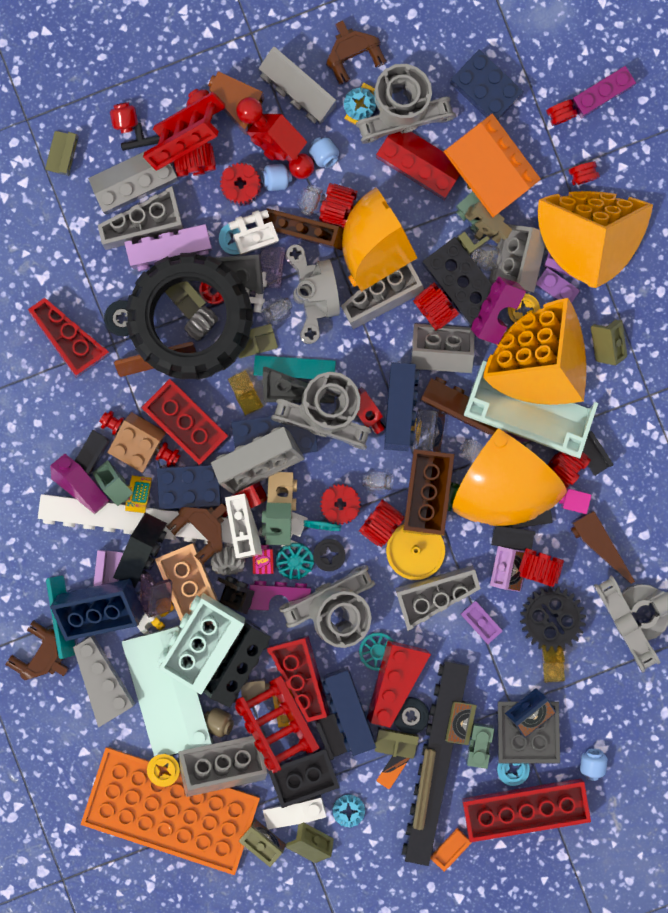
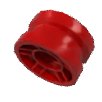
(562, 112)
(584, 173)
(213, 299)

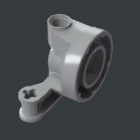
(406, 117)
(321, 289)
(333, 425)
(329, 597)
(635, 635)

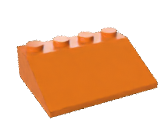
(492, 165)

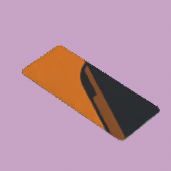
(392, 771)

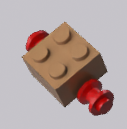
(137, 441)

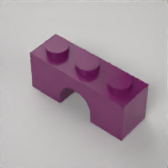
(603, 91)
(503, 294)
(264, 593)

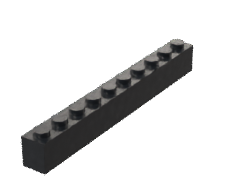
(450, 689)

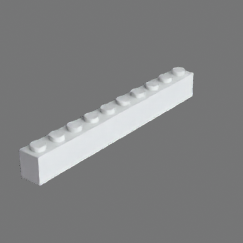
(113, 517)

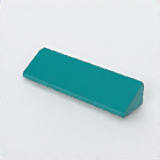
(294, 367)
(56, 586)

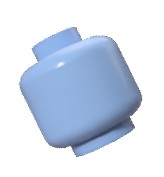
(324, 152)
(275, 177)
(593, 764)

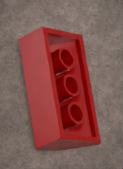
(419, 162)

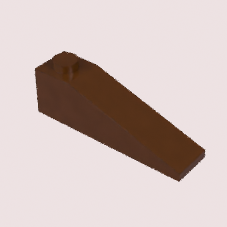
(306, 229)
(593, 534)

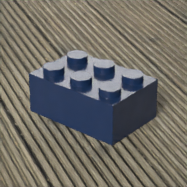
(486, 86)
(188, 487)

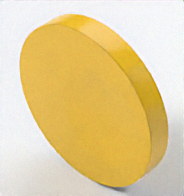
(415, 554)

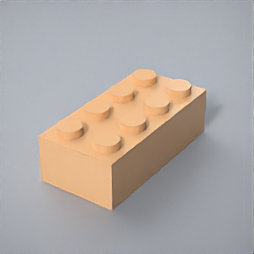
(188, 578)

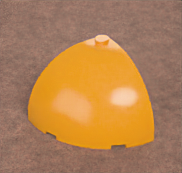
(592, 232)
(374, 241)
(541, 357)
(507, 484)

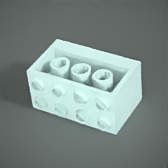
(205, 655)

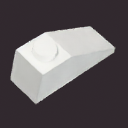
(243, 527)
(301, 812)

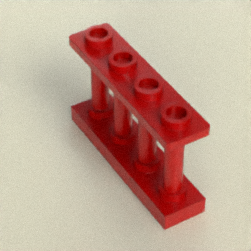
(184, 131)
(296, 725)

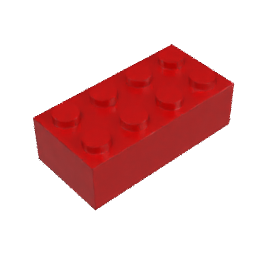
(185, 421)

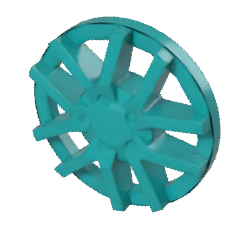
(322, 525)
(294, 561)
(376, 651)

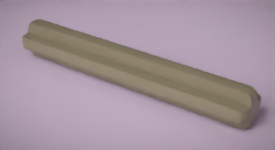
(424, 789)

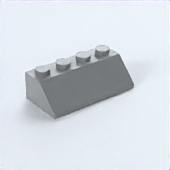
(297, 86)
(129, 182)
(257, 460)
(221, 766)

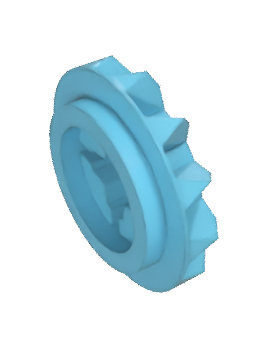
(350, 105)
(224, 240)
(510, 778)
(341, 804)

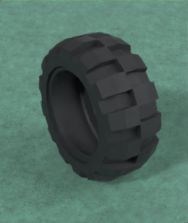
(160, 278)

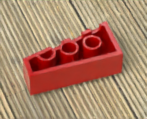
(69, 340)
(301, 675)
(395, 680)

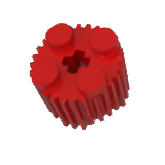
(196, 161)
(240, 172)
(337, 205)
(435, 306)
(568, 466)
(332, 512)
(381, 523)
(540, 567)

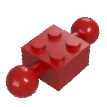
(275, 137)

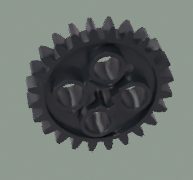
(568, 609)

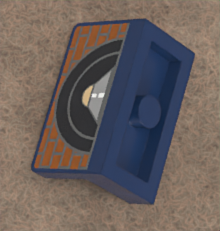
(530, 712)

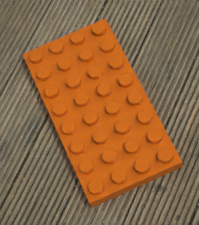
(193, 827)

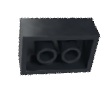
(140, 549)
(304, 777)

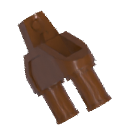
(350, 44)
(207, 523)
(46, 658)

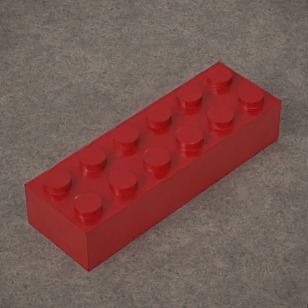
(526, 810)

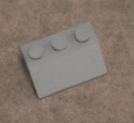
(520, 257)
(443, 349)

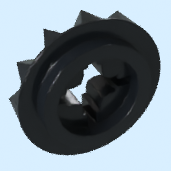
(337, 560)

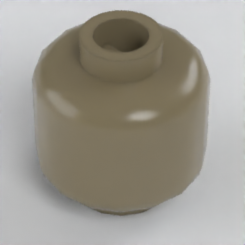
(219, 722)

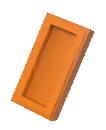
(450, 849)

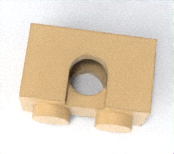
(282, 483)

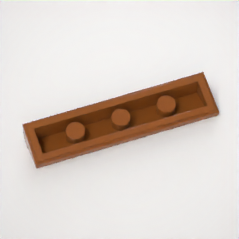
(136, 363)

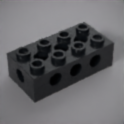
(447, 280)
(229, 669)

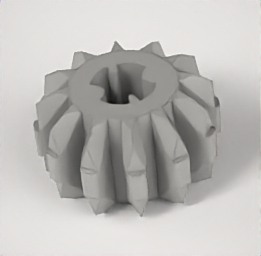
(201, 323)
(226, 562)

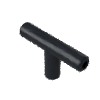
(140, 140)

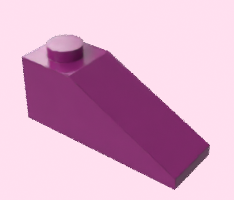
(77, 483)

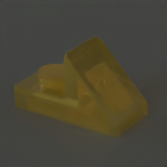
(245, 392)
(553, 665)

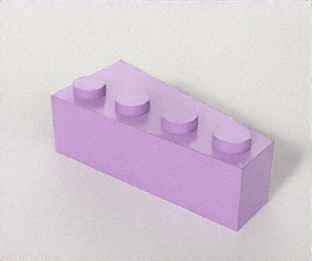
(168, 244)

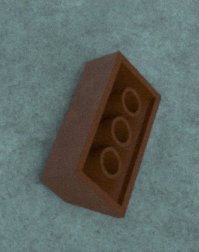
(452, 403)
(428, 492)

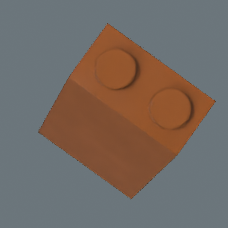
(231, 93)

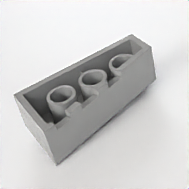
(147, 219)
(382, 296)
(435, 594)
(103, 685)

